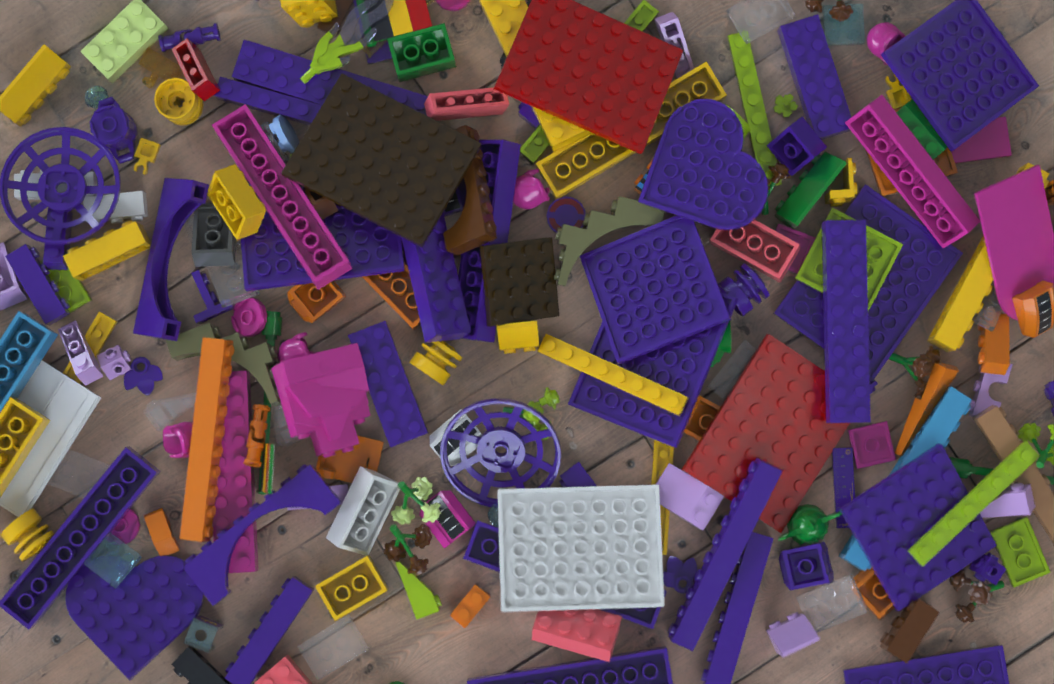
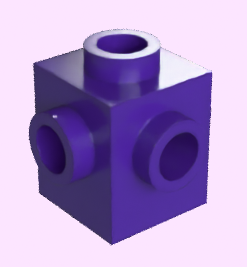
(987, 568)

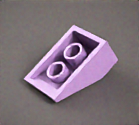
(10, 287)
(687, 496)
(791, 634)

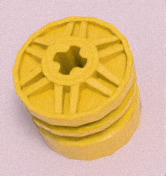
(169, 98)
(435, 360)
(27, 534)

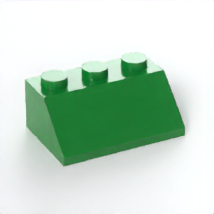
(421, 52)
(921, 129)

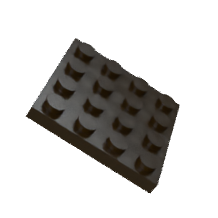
(519, 281)

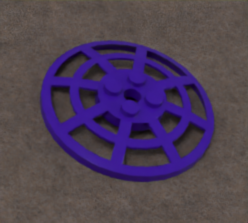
(52, 178)
(491, 458)

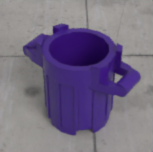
(114, 129)

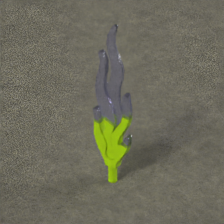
(349, 41)

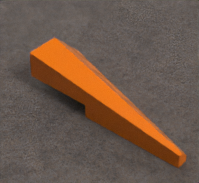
(938, 382)

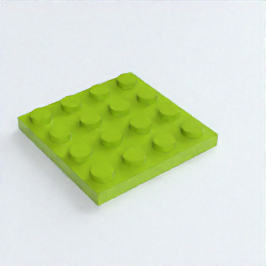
(880, 257)

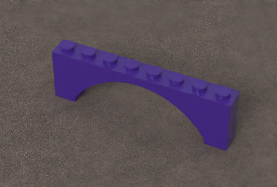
(176, 204)
(211, 566)

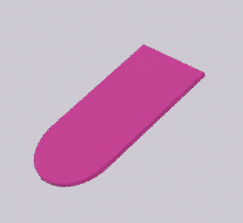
(1017, 234)

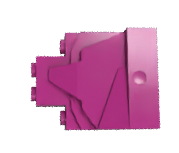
(324, 397)

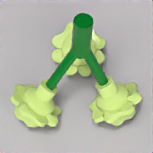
(420, 490)

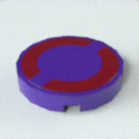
(565, 211)

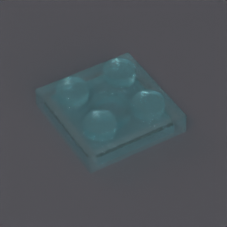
(846, 32)
(112, 560)

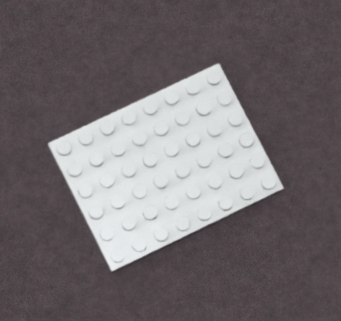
(580, 548)

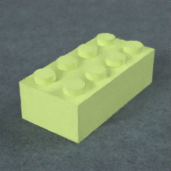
(124, 40)

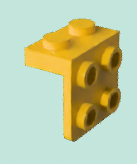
(838, 197)

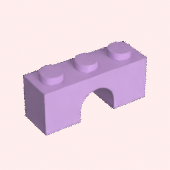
(981, 398)

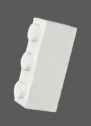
(130, 206)

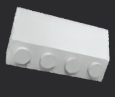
(363, 511)

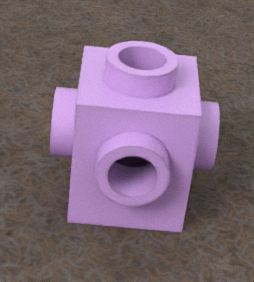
(114, 362)

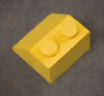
(518, 336)

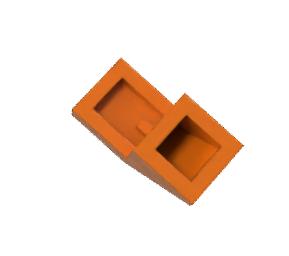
(160, 532)

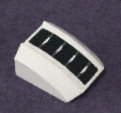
(453, 444)

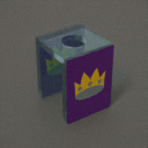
(209, 626)

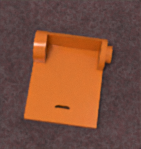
(346, 465)

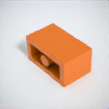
(470, 605)

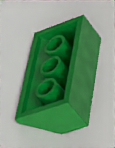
(809, 190)

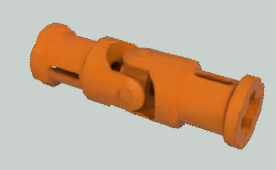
(256, 433)

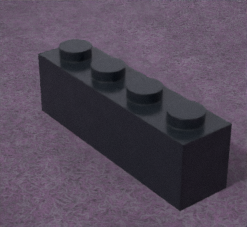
(197, 668)

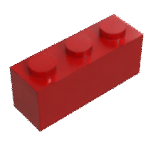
(195, 69)

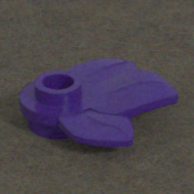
(142, 379)
(679, 571)

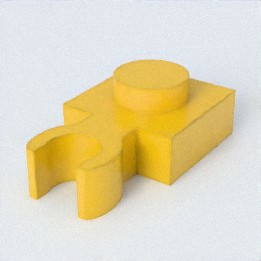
(897, 95)
(146, 152)

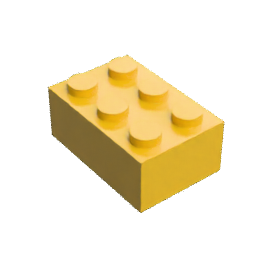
(309, 12)
(236, 201)
(352, 587)

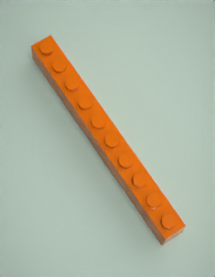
(206, 439)

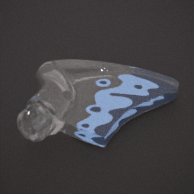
(274, 140)

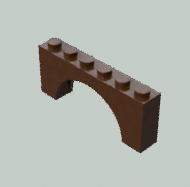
(476, 220)

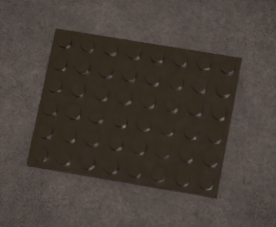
(381, 160)

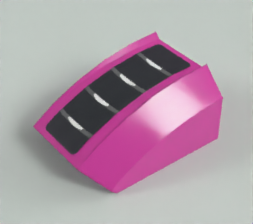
(453, 518)

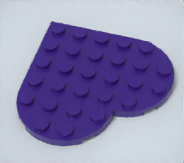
(703, 169)
(139, 615)

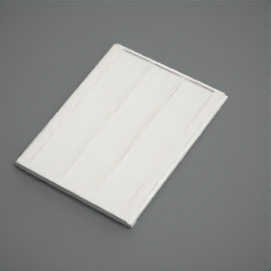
(68, 408)

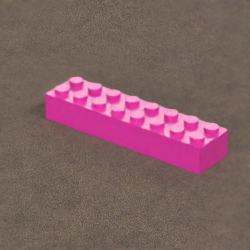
(912, 171)

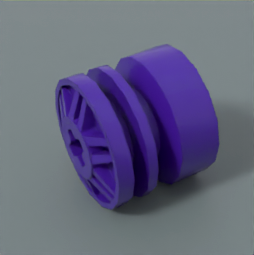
(745, 288)

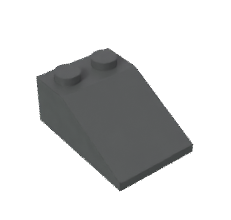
(211, 238)

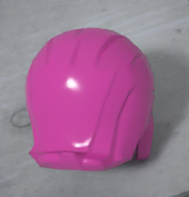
(882, 38)
(529, 191)
(294, 348)
(178, 439)

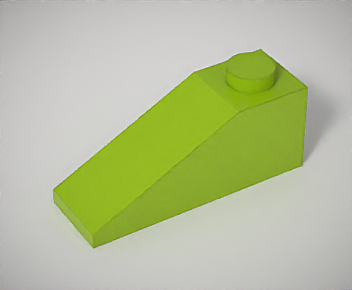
(419, 594)

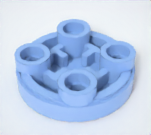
(285, 133)

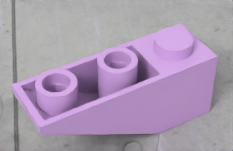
(80, 353)

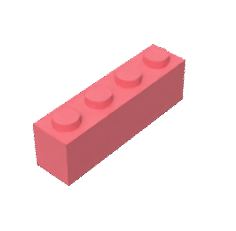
(465, 104)

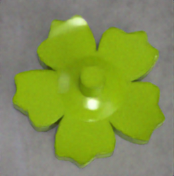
(784, 105)

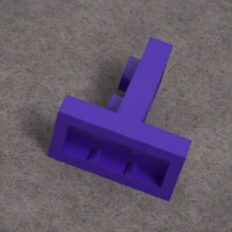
(209, 299)

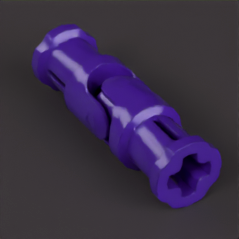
(198, 36)

